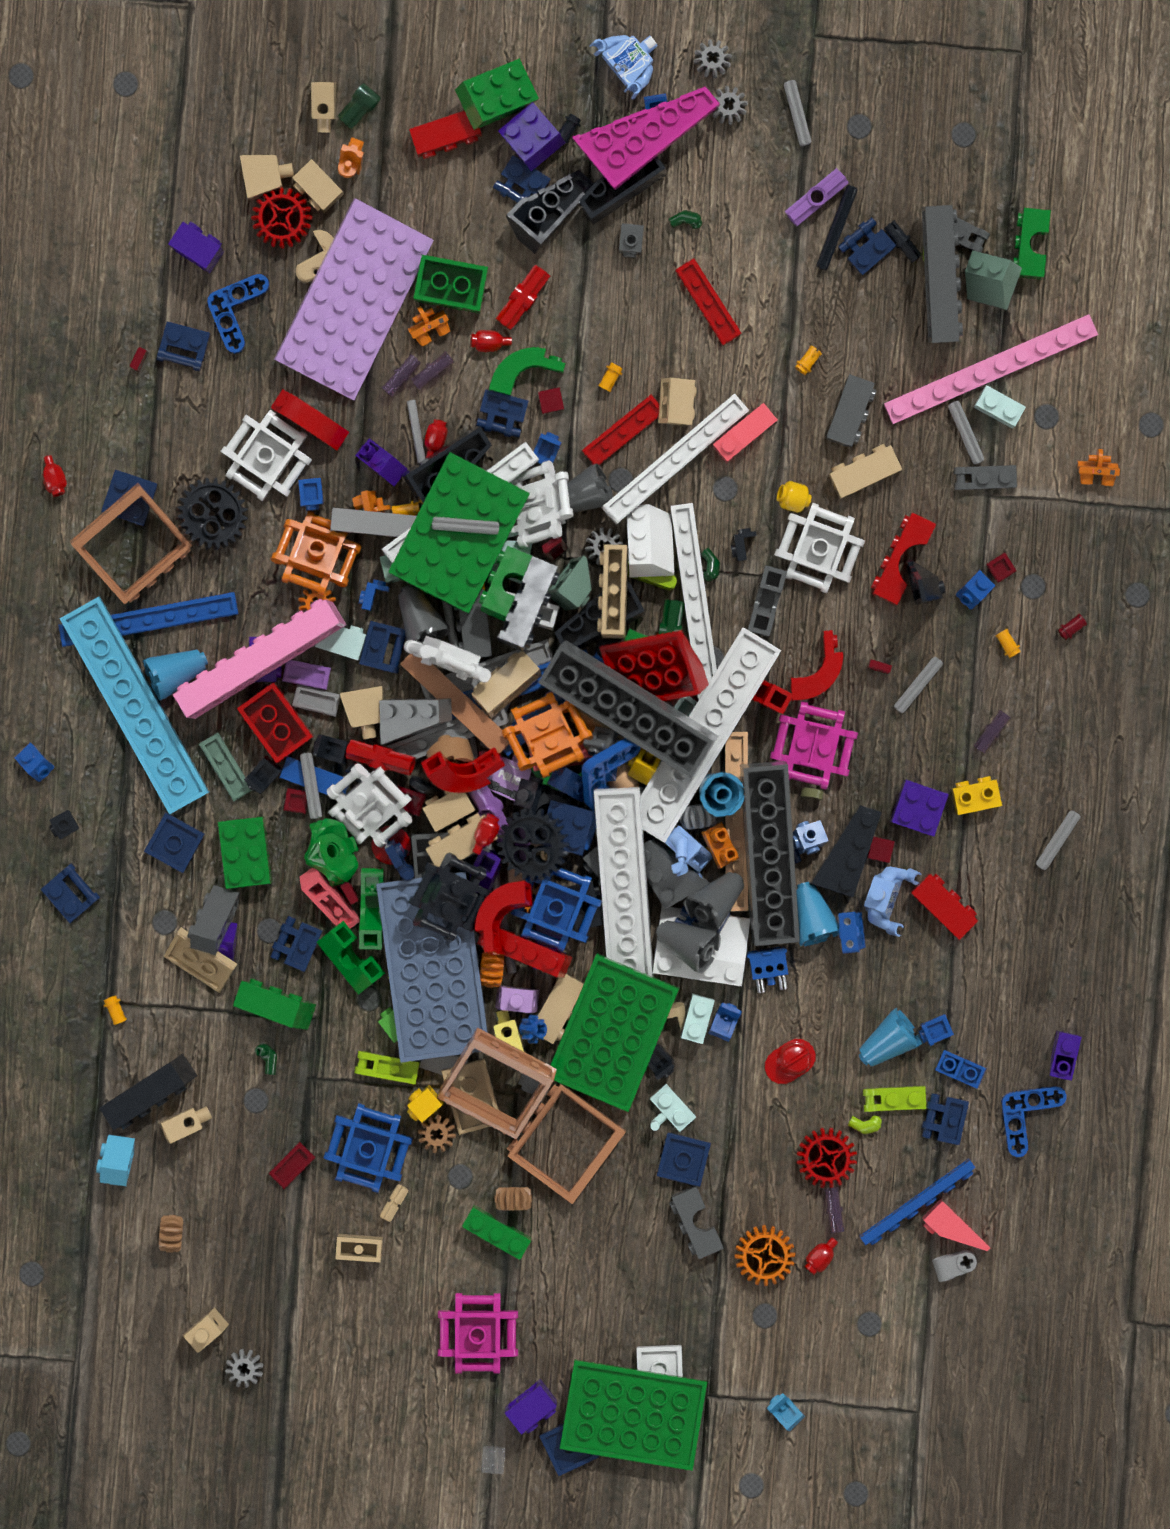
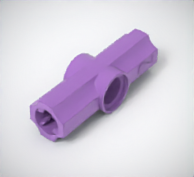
(827, 188)
(489, 804)

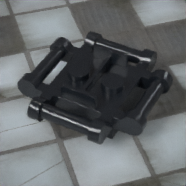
(449, 896)

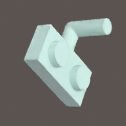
(671, 1108)

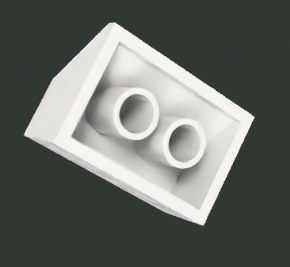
(650, 542)

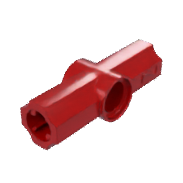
(523, 297)
(380, 756)

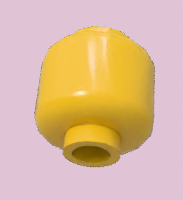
(793, 496)

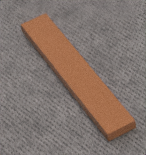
(462, 706)

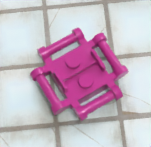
(814, 744)
(477, 1333)

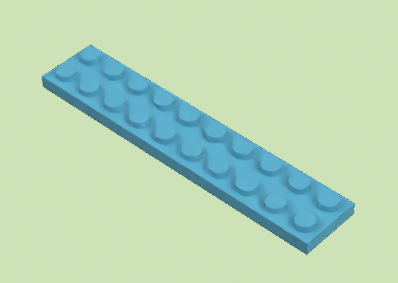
(134, 705)

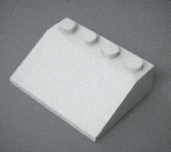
(728, 961)

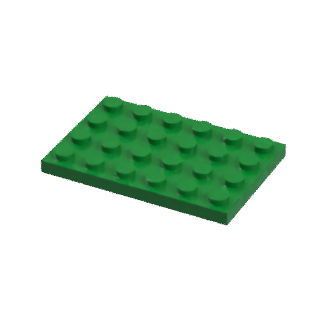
(455, 562)
(613, 1032)
(633, 1414)

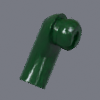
(686, 217)
(713, 565)
(269, 1056)

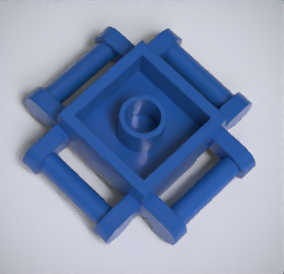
(558, 908)
(368, 1148)

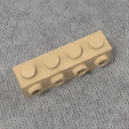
(614, 591)

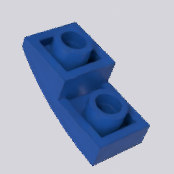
(961, 1069)

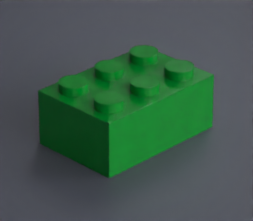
(496, 94)
(451, 284)
(245, 852)

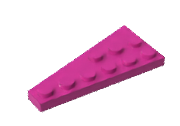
(637, 139)

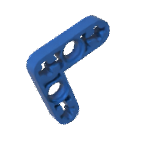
(229, 302)
(600, 765)
(1018, 1112)

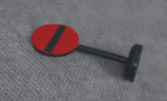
(422, 786)

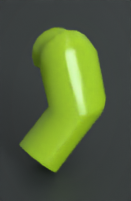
(865, 1127)

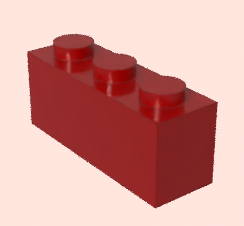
(443, 134)
(944, 905)

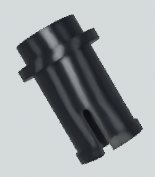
(569, 127)

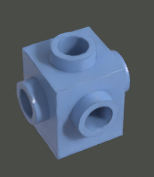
(809, 837)

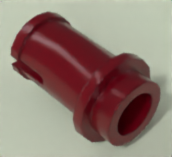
(1071, 627)

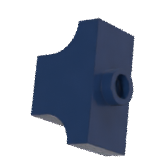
(567, 782)

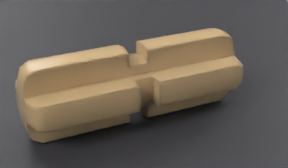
(391, 1207)

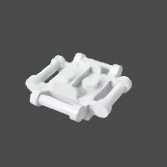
(266, 455)
(545, 507)
(819, 547)
(448, 657)
(369, 805)

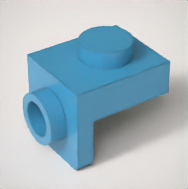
(785, 1411)

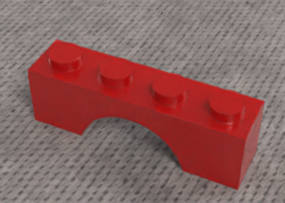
(890, 584)
(532, 954)

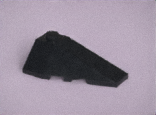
(541, 214)
(924, 584)

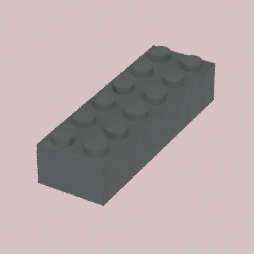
(940, 273)

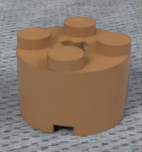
(453, 748)

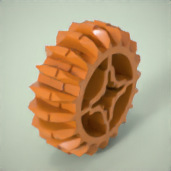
(759, 1274)

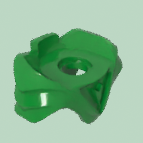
(332, 851)

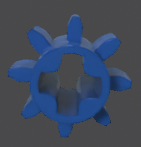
(533, 1029)

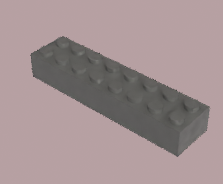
(628, 709)
(769, 853)

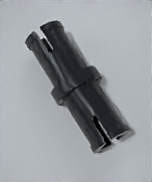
(903, 241)

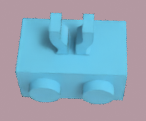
(116, 1160)

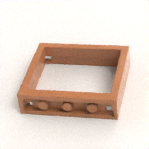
(105, 518)
(510, 1056)
(594, 1165)

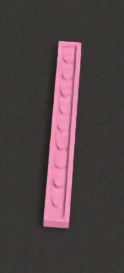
(990, 369)

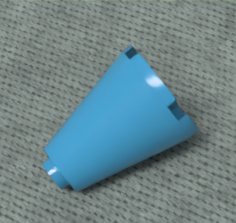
(173, 670)
(721, 794)
(814, 916)
(890, 1039)

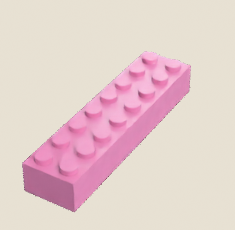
(259, 659)

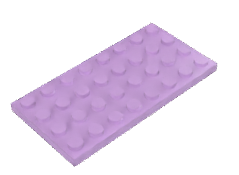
(353, 299)

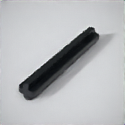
(837, 227)

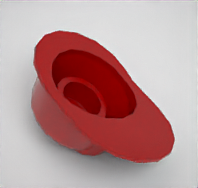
(790, 1061)

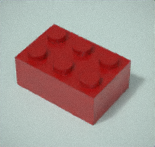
(275, 722)

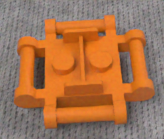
(315, 553)
(547, 735)

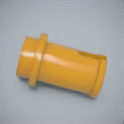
(808, 360)
(610, 377)
(407, 509)
(1008, 643)
(114, 1009)

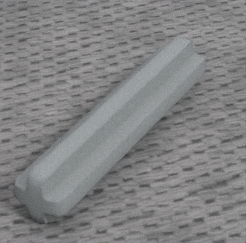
(797, 113)
(966, 432)
(465, 525)
(918, 685)
(311, 785)
(1058, 840)

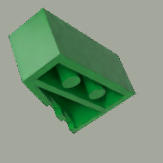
(274, 1005)

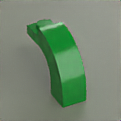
(519, 361)
(370, 919)

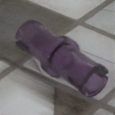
(432, 370)
(401, 375)
(992, 731)
(834, 1210)

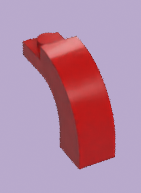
(310, 419)
(814, 685)
(772, 697)
(462, 777)
(494, 909)

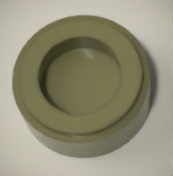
(812, 794)

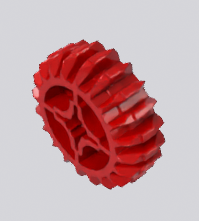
(273, 224)
(817, 1161)

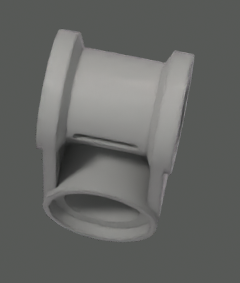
(949, 1265)

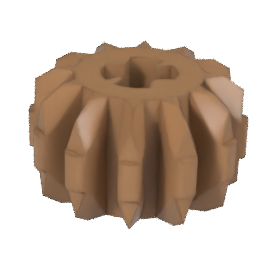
(434, 1126)
(513, 1198)
(170, 1233)

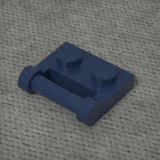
(183, 338)
(376, 645)
(64, 898)

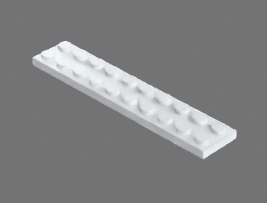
(718, 711)
(623, 877)

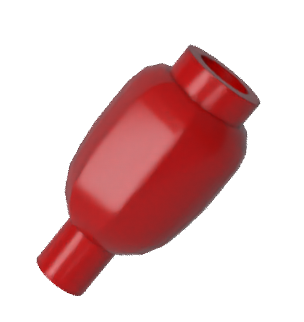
(489, 341)
(435, 436)
(53, 477)
(485, 832)
(820, 1256)

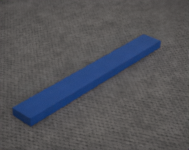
(169, 615)

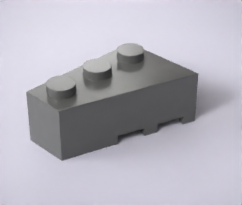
(420, 855)

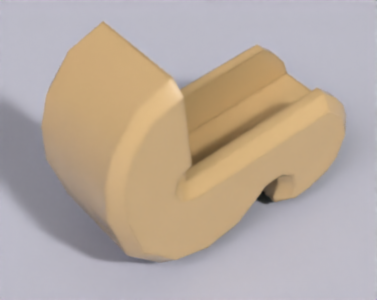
(306, 270)

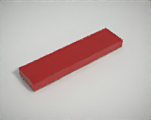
(708, 302)
(622, 431)

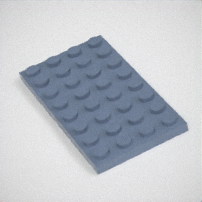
(430, 979)

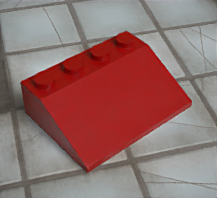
(658, 664)

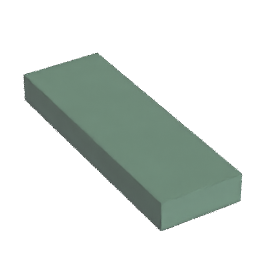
(225, 766)

